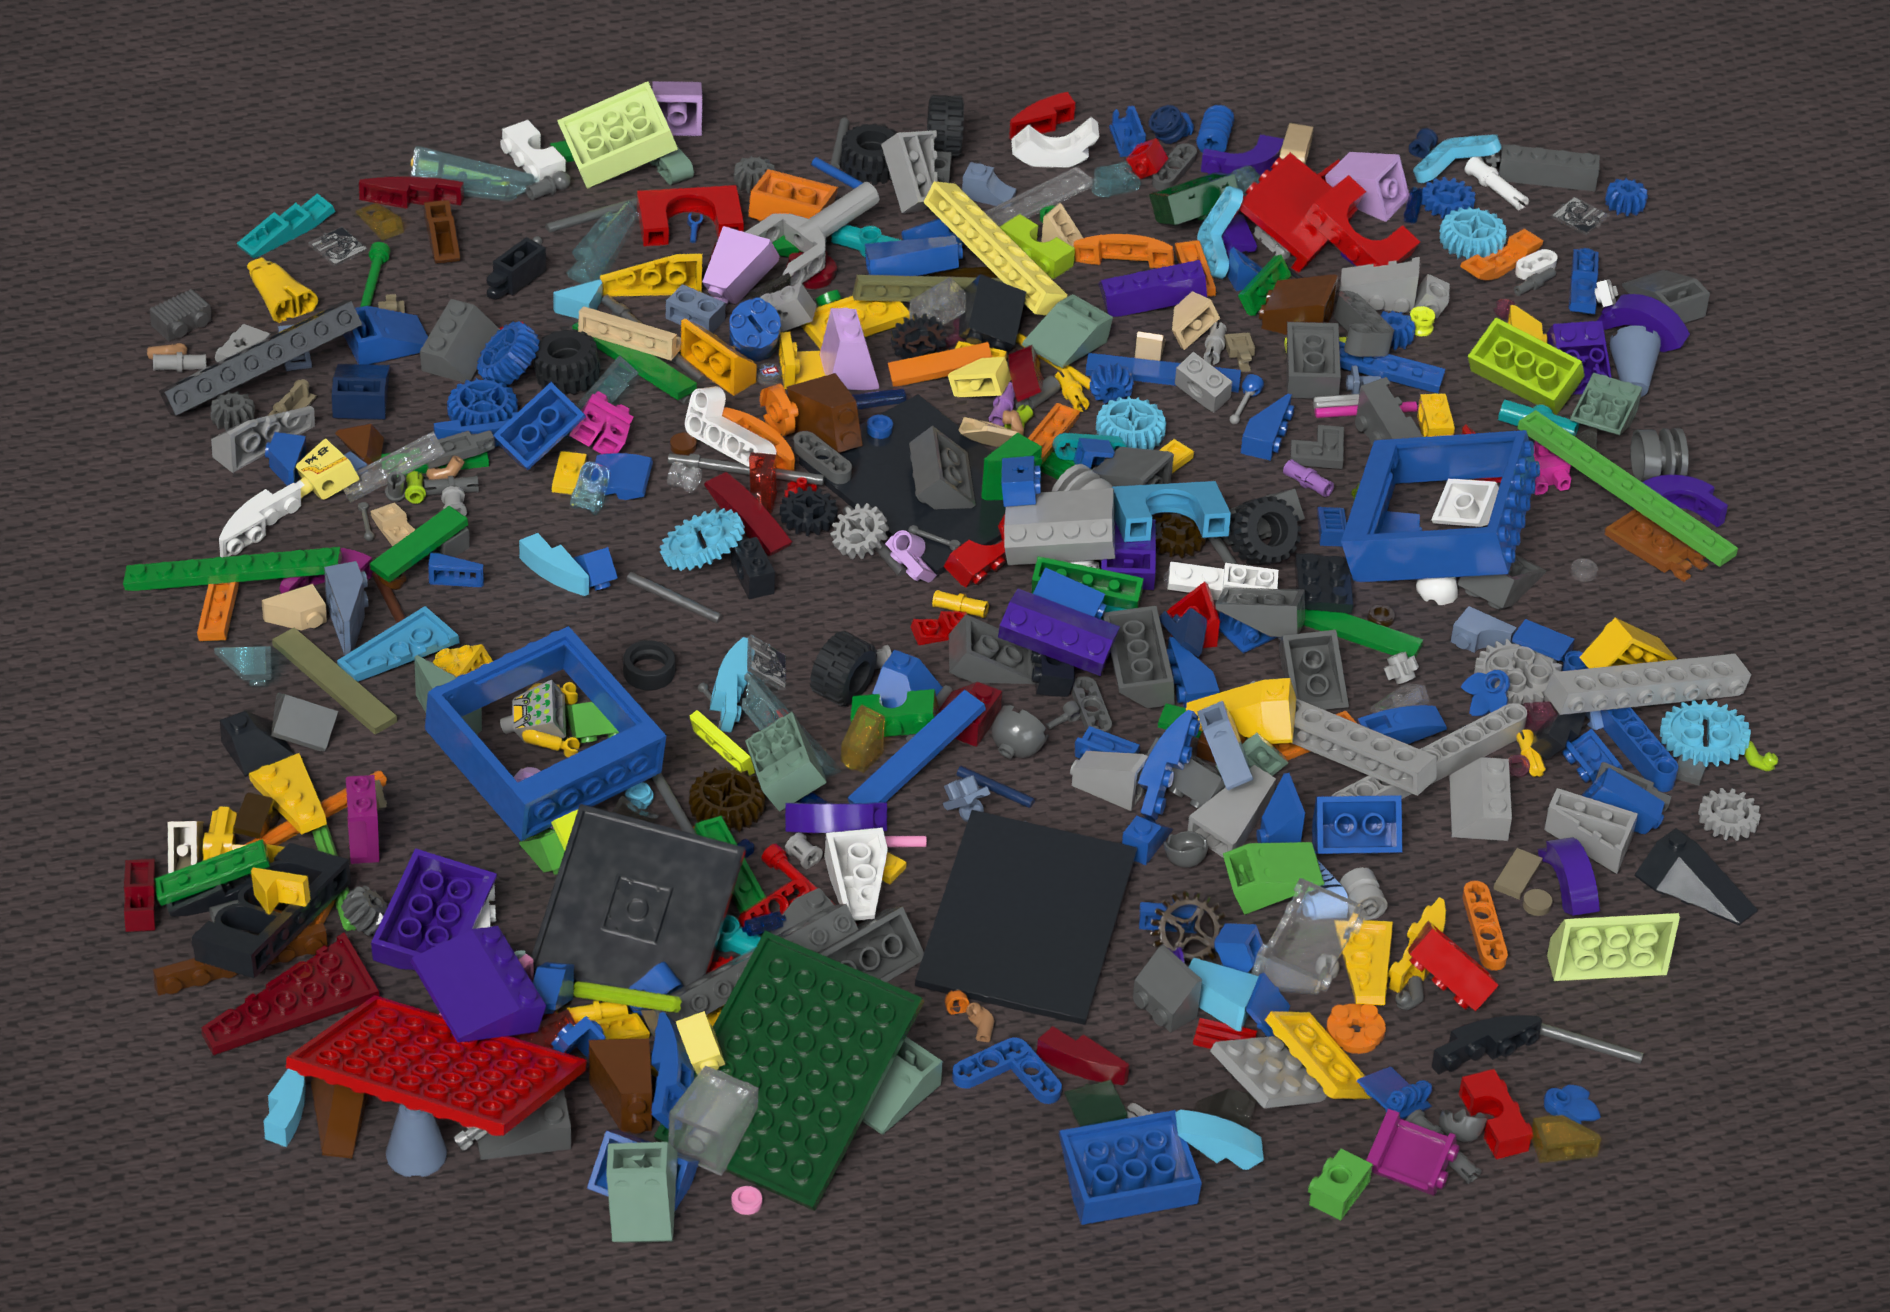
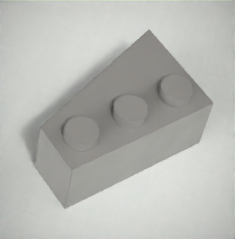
(911, 167)
(1384, 286)
(1599, 827)

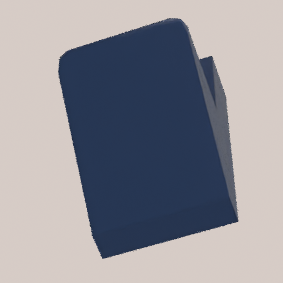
(1187, 630)

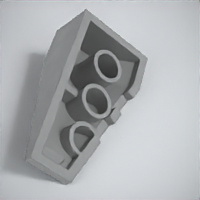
(249, 439)

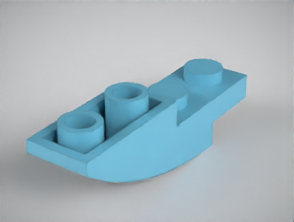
(730, 685)

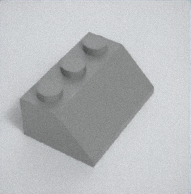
(1481, 800)

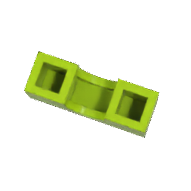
(1051, 256)

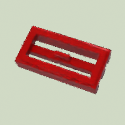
(1218, 1031)

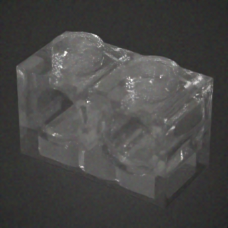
(943, 301)

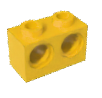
(1435, 415)

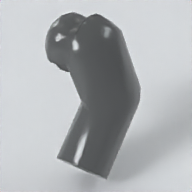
(1413, 997)

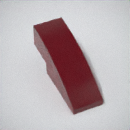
(1025, 373)
(139, 895)
(1081, 1057)

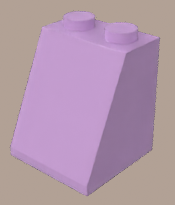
(680, 106)
(1378, 175)
(738, 264)
(846, 351)

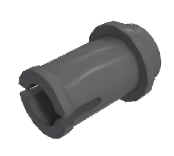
(395, 490)

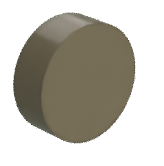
(1537, 902)

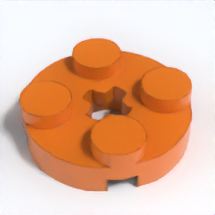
(779, 409)
(1356, 1014)

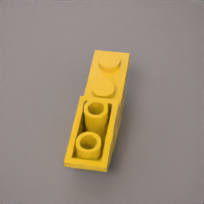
(1403, 970)

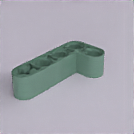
(674, 167)

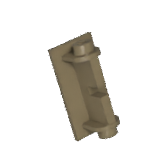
(295, 399)

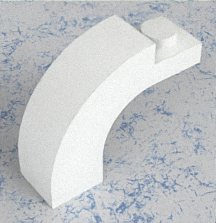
(1055, 152)

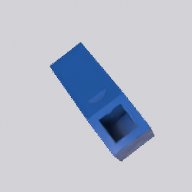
(1264, 429)
(1190, 675)

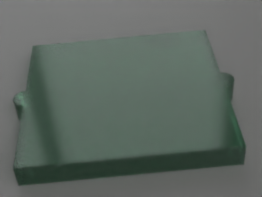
(1096, 1104)

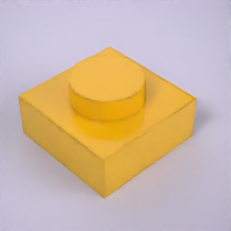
(893, 868)

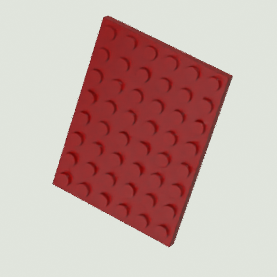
(416, 1062)

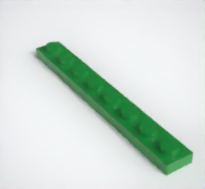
(230, 569)

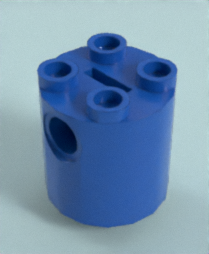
(755, 329)

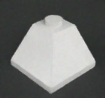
(1466, 503)

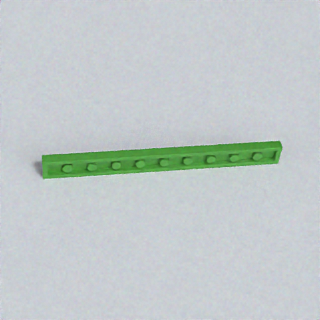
(1628, 488)

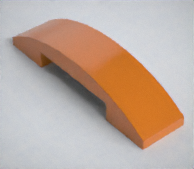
(1124, 247)
(1498, 264)
(784, 454)

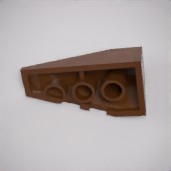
(338, 1117)

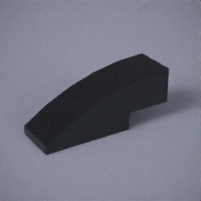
(1555, 733)
(214, 896)

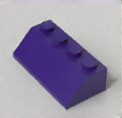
(1152, 288)
(1058, 631)

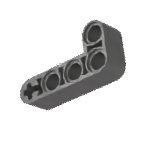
(1366, 329)

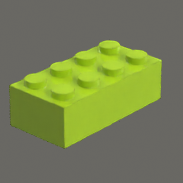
(1526, 365)

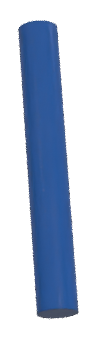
(836, 173)

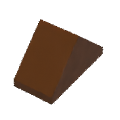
(363, 441)

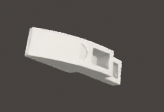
(251, 519)
(1188, 577)

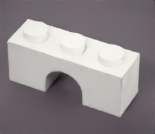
(523, 144)

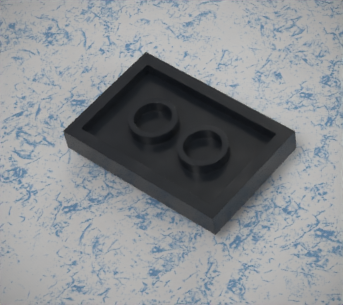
(1325, 582)

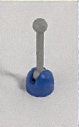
(1251, 387)

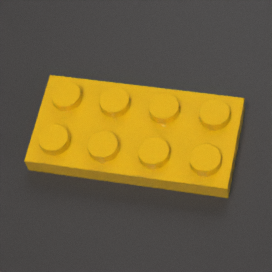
(873, 316)
(1318, 1054)

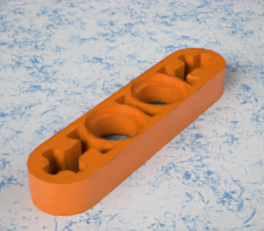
(1488, 925)

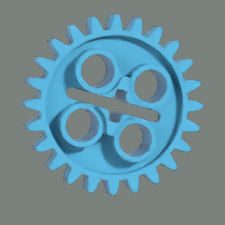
(719, 531)
(1684, 732)

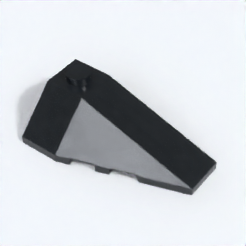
(1687, 872)

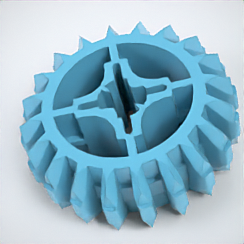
(1472, 233)
(1133, 421)

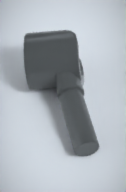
(1071, 714)

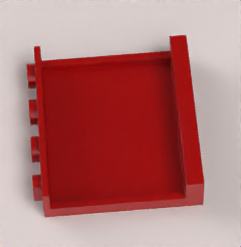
(1280, 207)

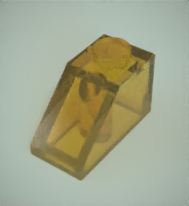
(863, 740)
(1563, 1139)

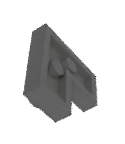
(1324, 453)

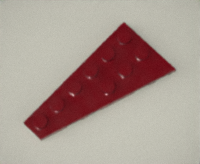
(302, 994)

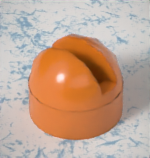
(961, 999)

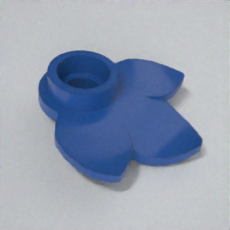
(1486, 696)
(1571, 1102)

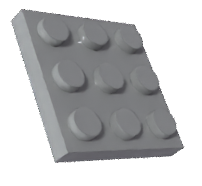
(1268, 1071)

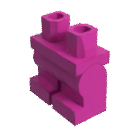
(603, 419)
(1552, 470)

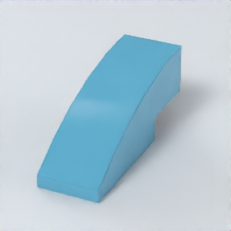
(553, 564)
(285, 1108)
(1220, 1138)

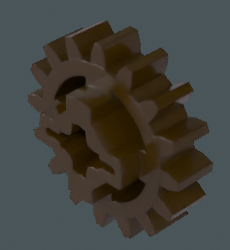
(1177, 534)

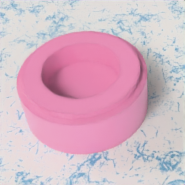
(746, 1200)

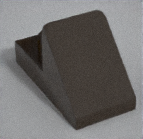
(256, 816)

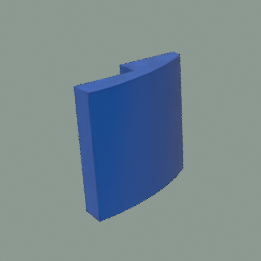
(627, 474)

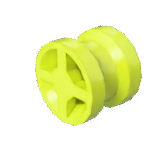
(1423, 319)

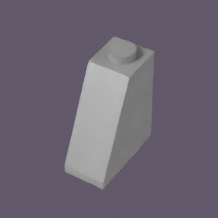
(1110, 776)

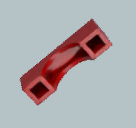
(973, 561)

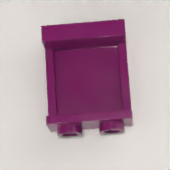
(362, 819)
(1412, 1154)

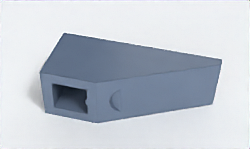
(1225, 744)

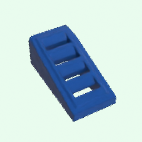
(1331, 525)
(442, 565)

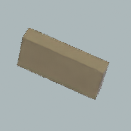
(1518, 873)

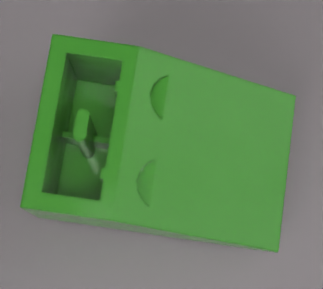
(1270, 871)

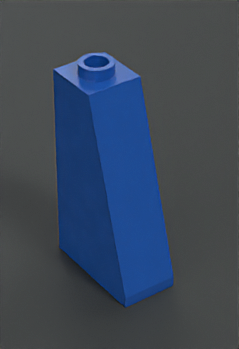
(913, 256)

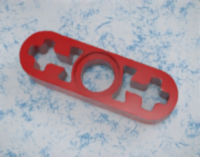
(778, 895)

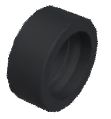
(649, 679)

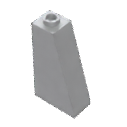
(1233, 813)

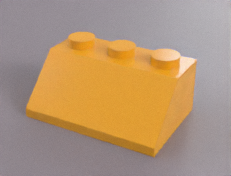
(716, 358)

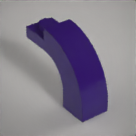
(1260, 157)
(1650, 313)
(1691, 495)
(834, 817)
(1574, 875)

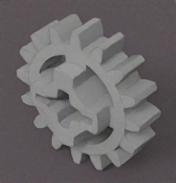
(859, 531)
(1729, 814)

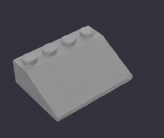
(1061, 527)

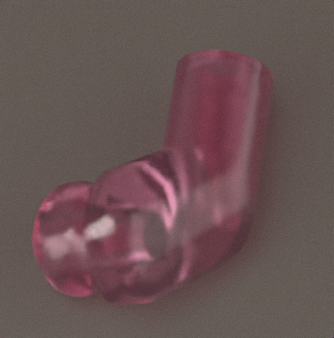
(952, 339)

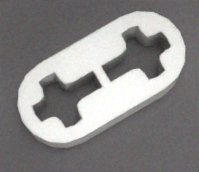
(1532, 263)

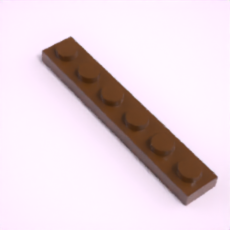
(189, 973)

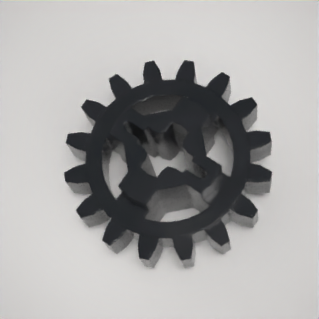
(918, 337)
(808, 511)

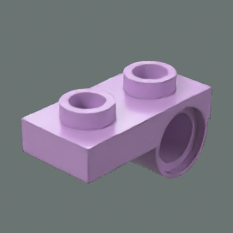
(910, 556)

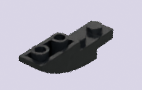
(1491, 1036)

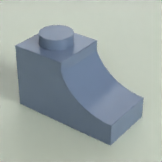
(984, 186)
(1478, 630)

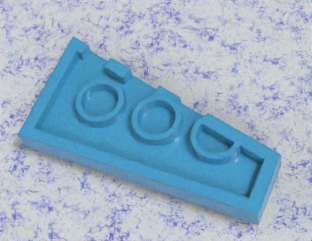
(415, 635)

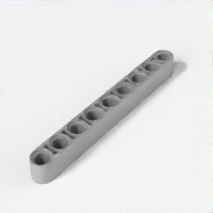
(1456, 749)

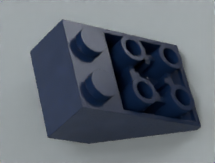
(360, 391)

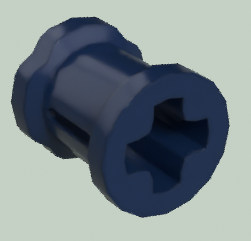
(1425, 140)

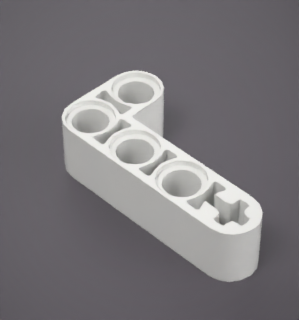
(708, 425)

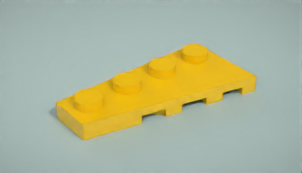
(291, 792)
(1368, 961)

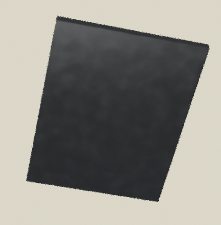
(885, 480)
(1027, 917)

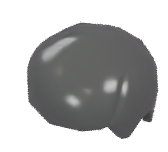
(1186, 849)
(1465, 1127)

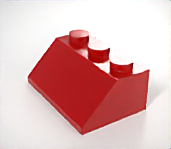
(1451, 967)

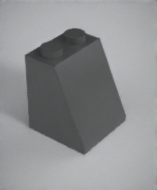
(1136, 467)

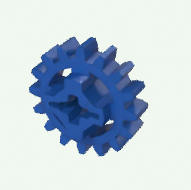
(1447, 196)

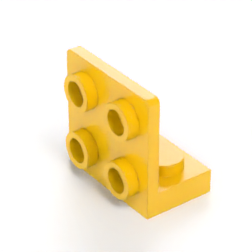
(799, 365)
(462, 659)

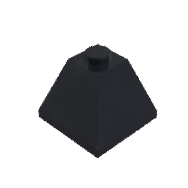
(250, 742)

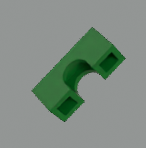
(906, 719)

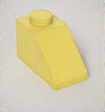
(981, 378)
(700, 1042)

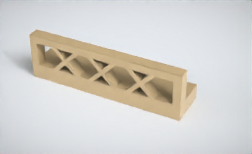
(629, 333)

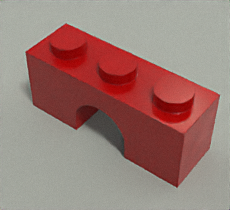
(1488, 1094)

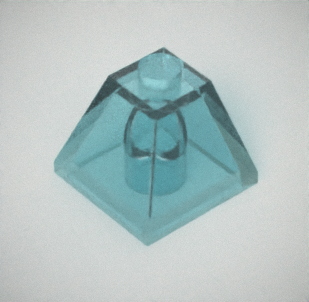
(249, 663)

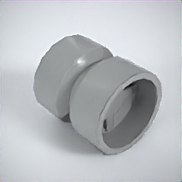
(1364, 889)

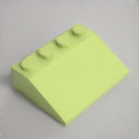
(617, 134)
(1612, 947)

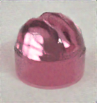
(1503, 308)
(1518, 772)

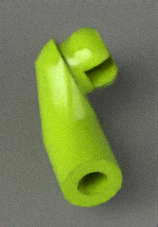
(1754, 759)

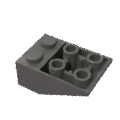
(1679, 292)

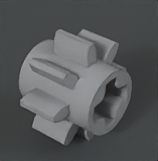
(1401, 667)

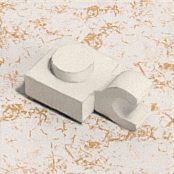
(1606, 293)

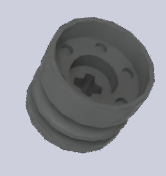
(1658, 454)

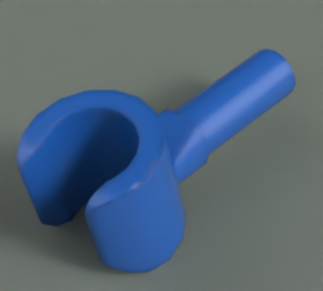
(694, 227)

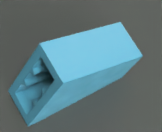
(1224, 992)

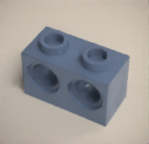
(696, 307)

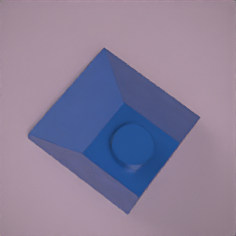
(900, 675)
(1283, 816)

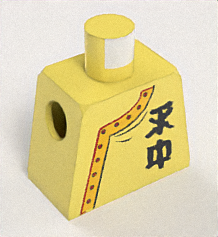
(325, 471)

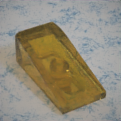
(382, 222)

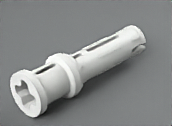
(1489, 177)

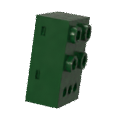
(1190, 198)

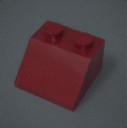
(978, 728)

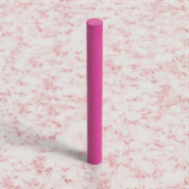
(1352, 410)

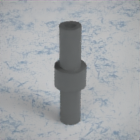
(1534, 281)

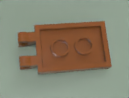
(1654, 544)

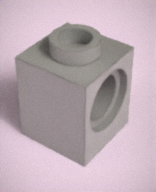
(1432, 294)

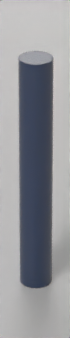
(997, 787)

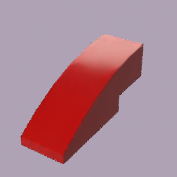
(1044, 114)

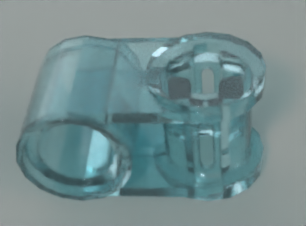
(1113, 180)
(590, 490)

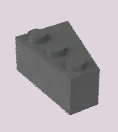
(1380, 413)

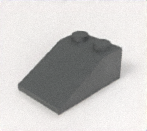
(1312, 359)
(1504, 589)
(1266, 610)
(984, 658)
(1315, 668)
(540, 1132)

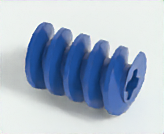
(1215, 128)

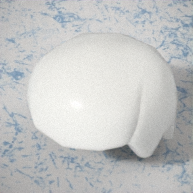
(1438, 589)

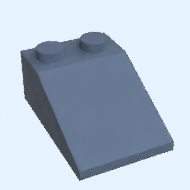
(346, 601)

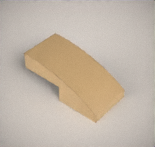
(392, 522)

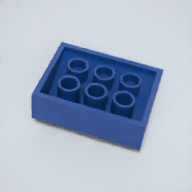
(1129, 1167)

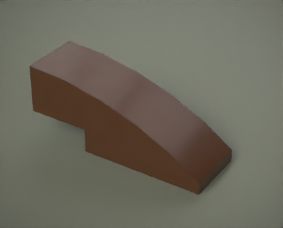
(441, 231)

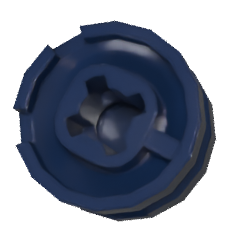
(1168, 125)

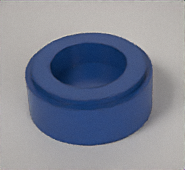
(879, 426)

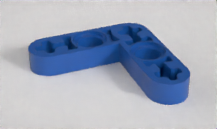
(1016, 1062)

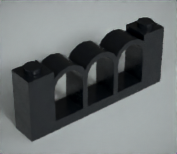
(229, 948)

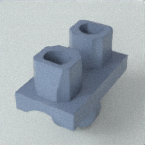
(965, 795)

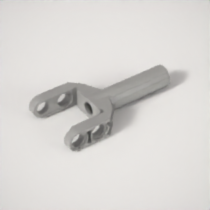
(811, 233)

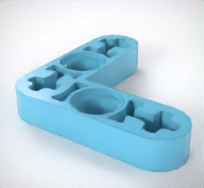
(1454, 148)
(1213, 228)

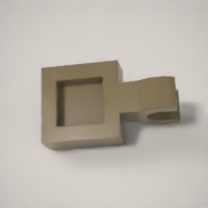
(1242, 347)

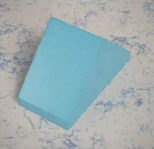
(572, 299)

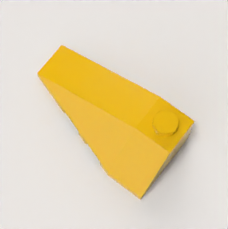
(655, 277)
(1258, 708)

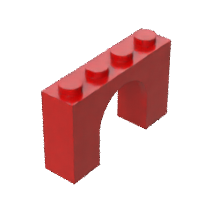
(658, 206)
(1331, 219)

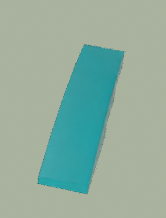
(281, 229)

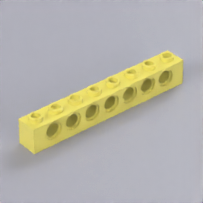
(993, 246)

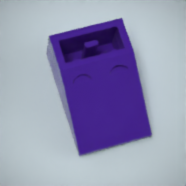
(1585, 343)
(1134, 558)

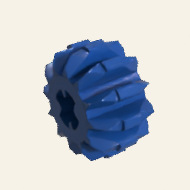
(1626, 196)
(1403, 328)
(1111, 382)

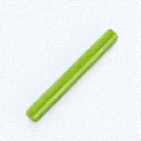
(627, 997)

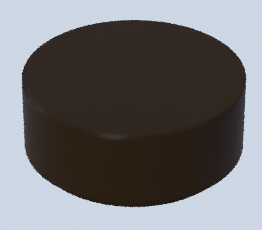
(1381, 615)

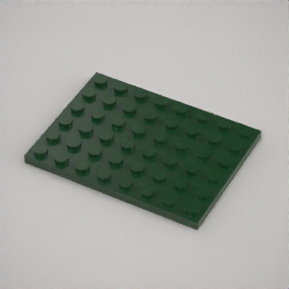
(817, 1051)

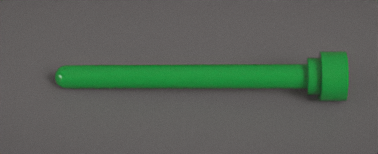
(378, 255)

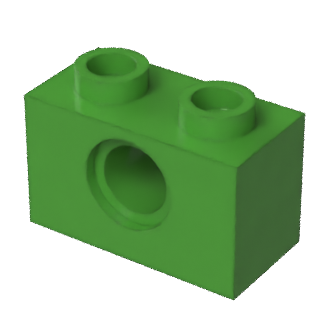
(1339, 1184)

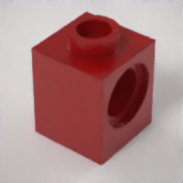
(1147, 158)

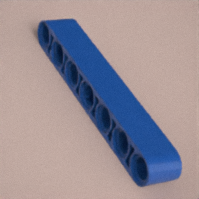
(1634, 738)

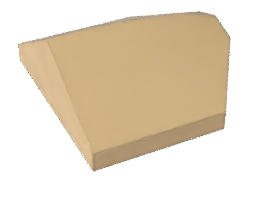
(985, 432)

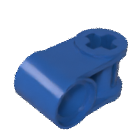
(657, 980)

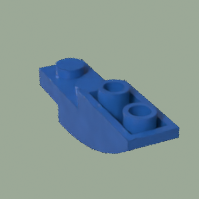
(1583, 281)
(1406, 723)
(1169, 752)
(673, 1065)

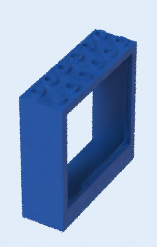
(1440, 552)
(579, 779)

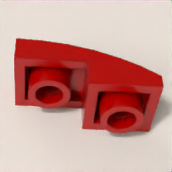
(936, 630)

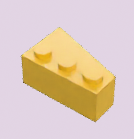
(1624, 645)

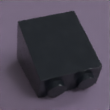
(991, 313)

